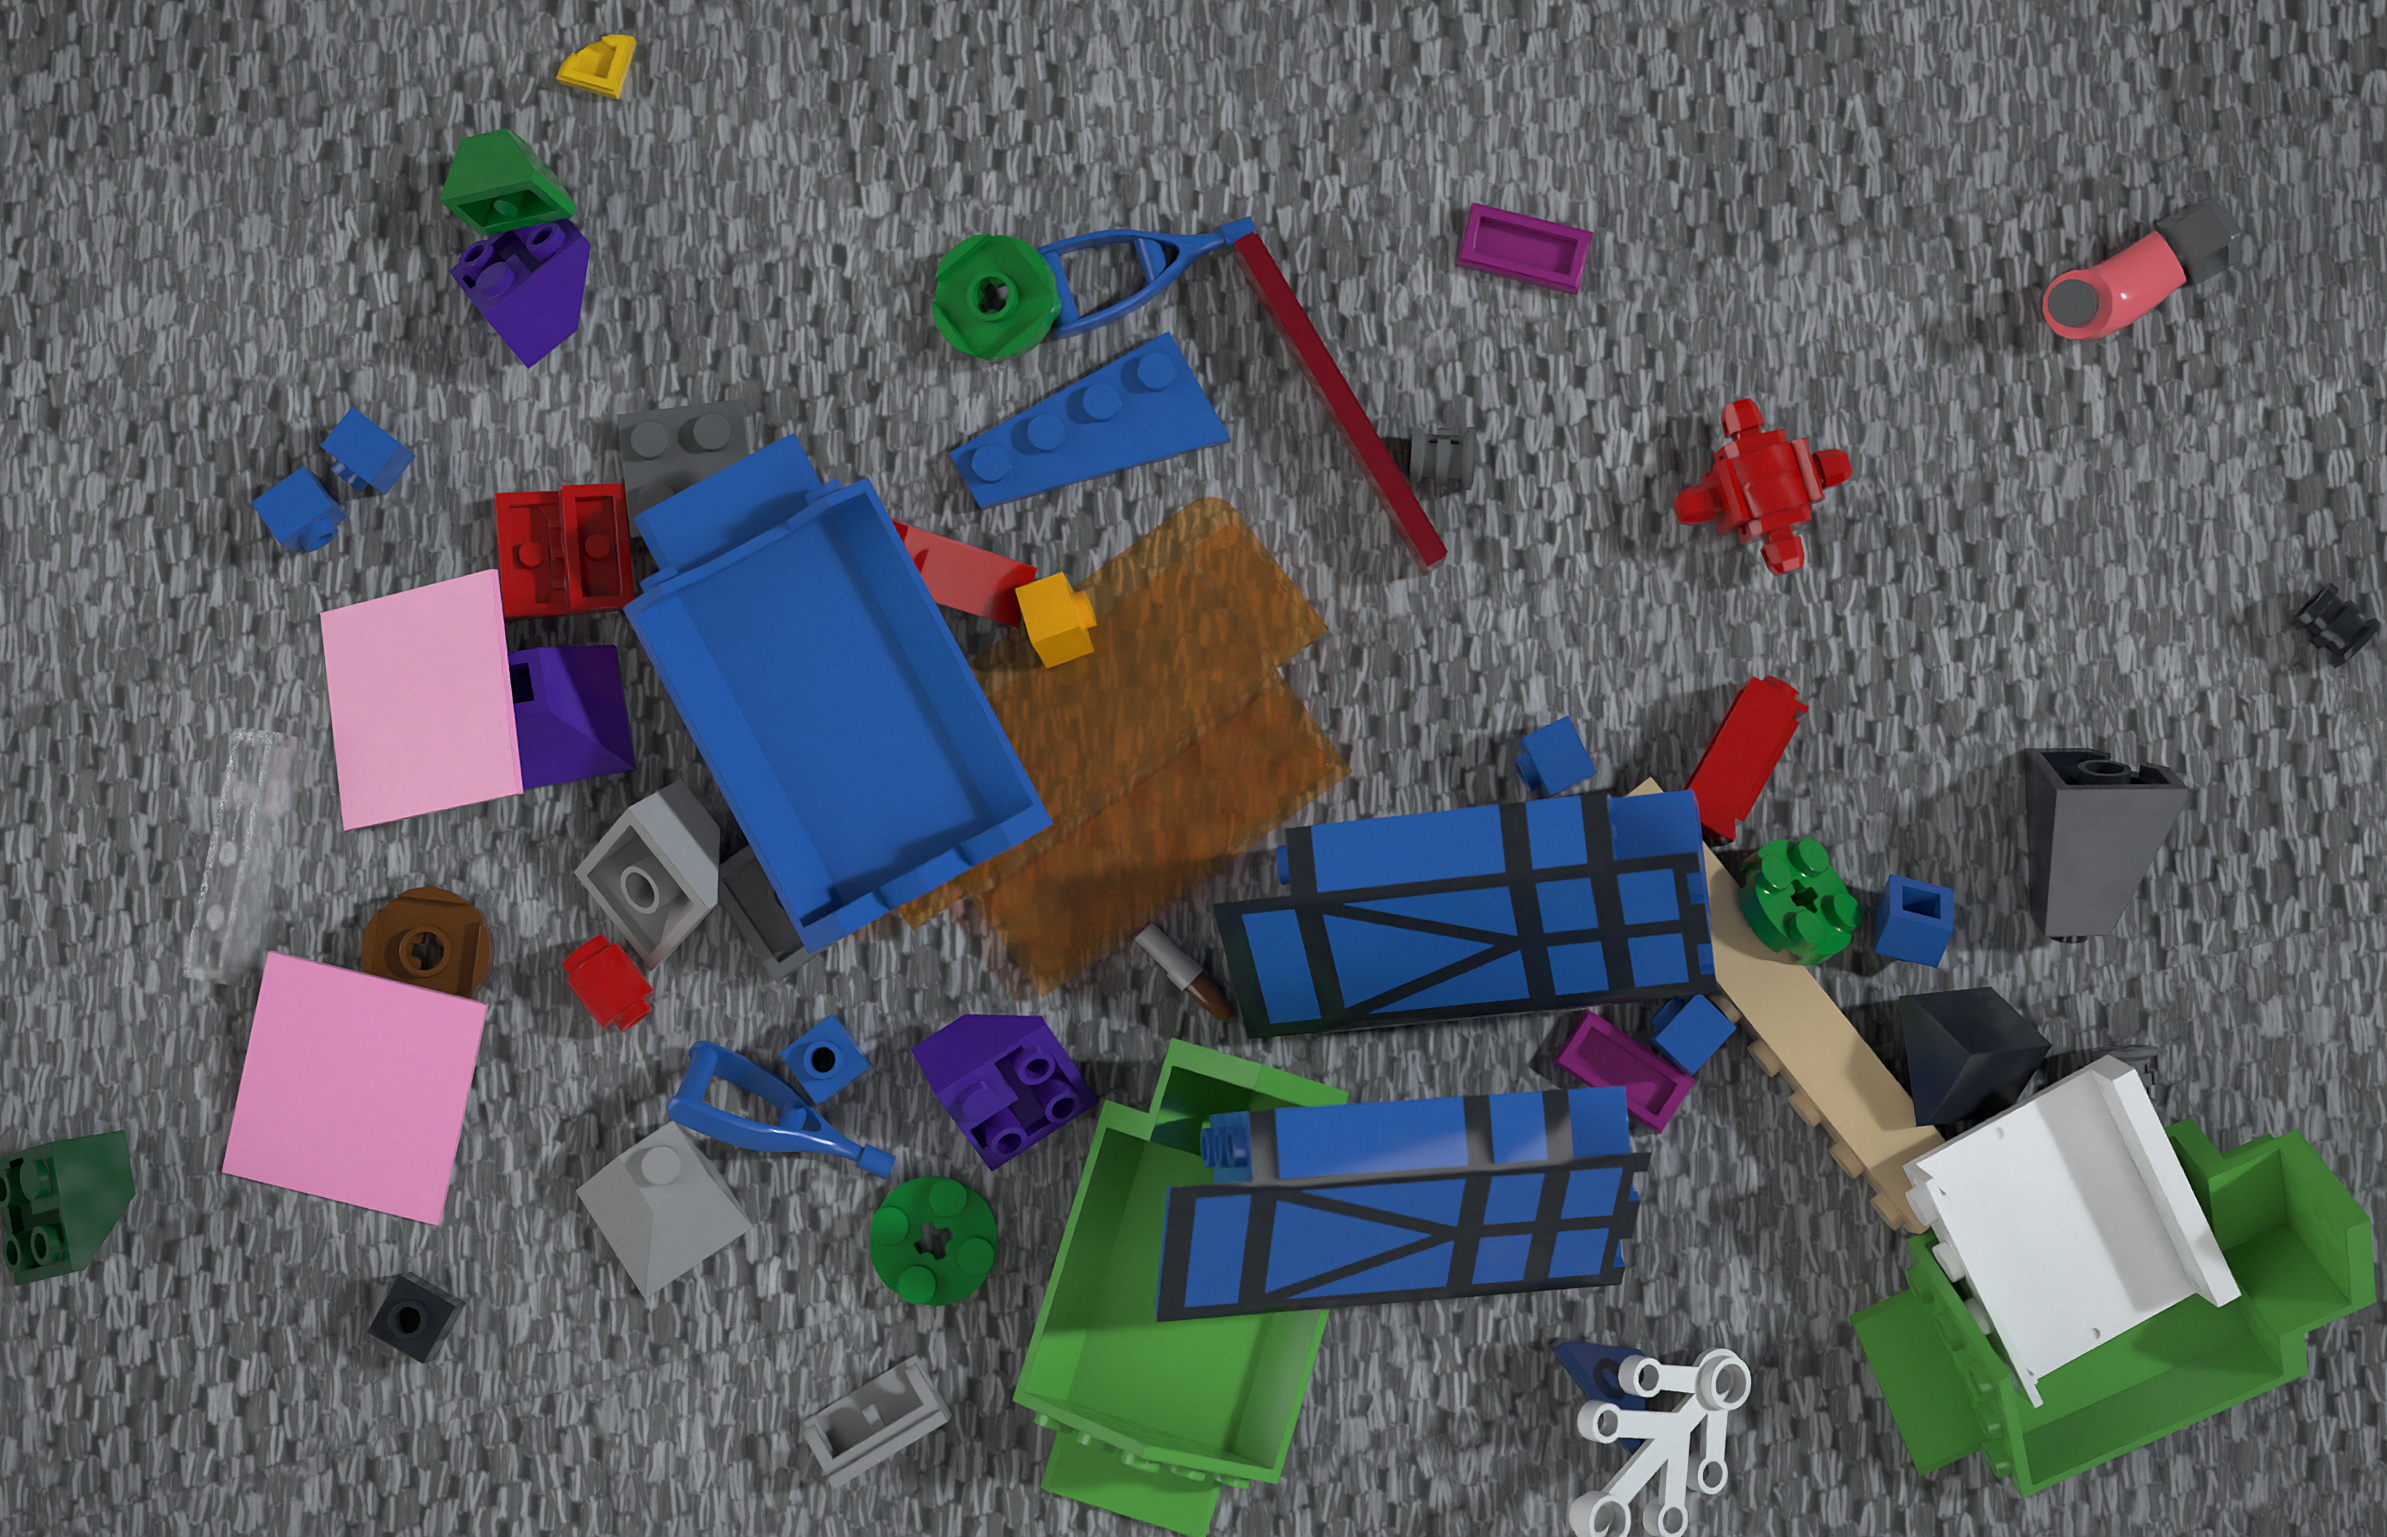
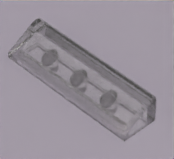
(250, 858)

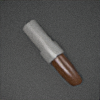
(1185, 972)

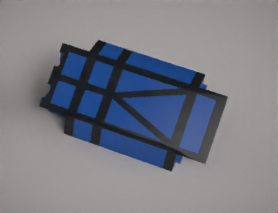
(1476, 915)
(1402, 1203)

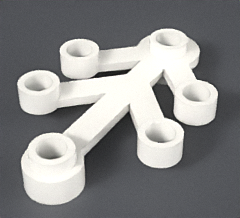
(1666, 1442)

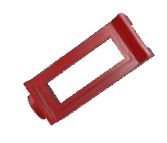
(1744, 754)

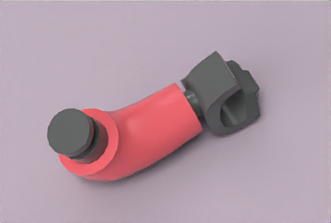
(2133, 282)

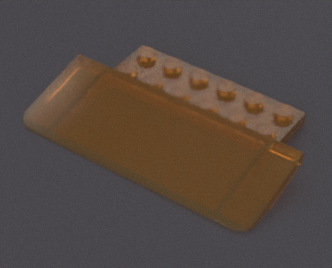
(1152, 748)

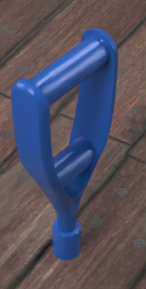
(1152, 260)
(796, 1113)

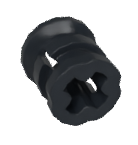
(2334, 624)

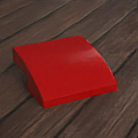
(563, 551)

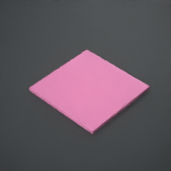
(421, 701)
(354, 1087)

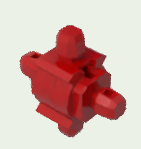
(1762, 487)

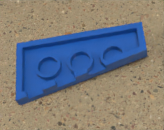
(1108, 422)

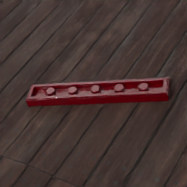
(1340, 403)

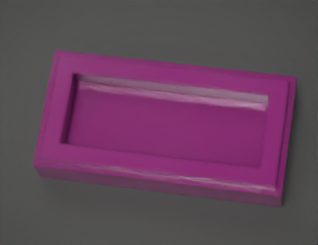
(1524, 248)
(1607, 1057)

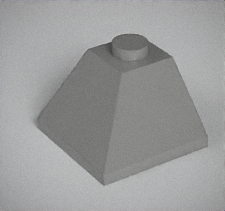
(656, 871)
(663, 1207)

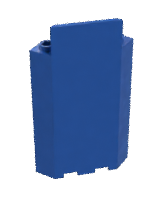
(825, 691)

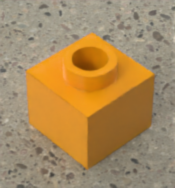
(1057, 619)

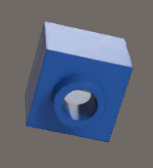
(366, 453)
(300, 511)
(1553, 759)
(1913, 921)
(1689, 1031)
(849, 1064)

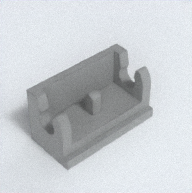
(875, 1421)

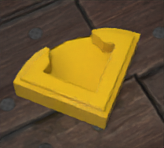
(599, 66)

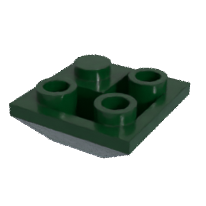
(62, 1203)

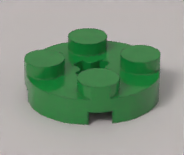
(960, 293)
(1826, 910)
(922, 1276)

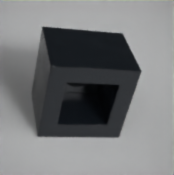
(437, 1312)

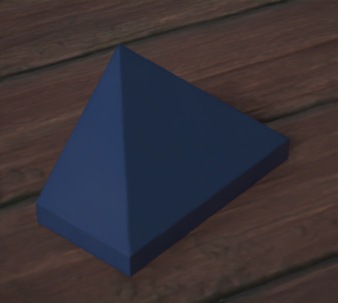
(1596, 1374)

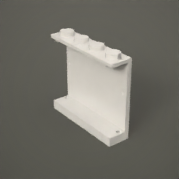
(2067, 1221)

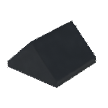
(1967, 1054)

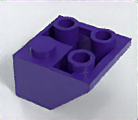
(528, 285)
(570, 714)
(1003, 1082)

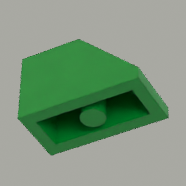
(503, 185)

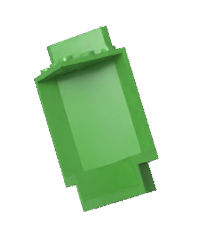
(2297, 1259)
(1145, 1406)

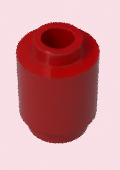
(608, 984)

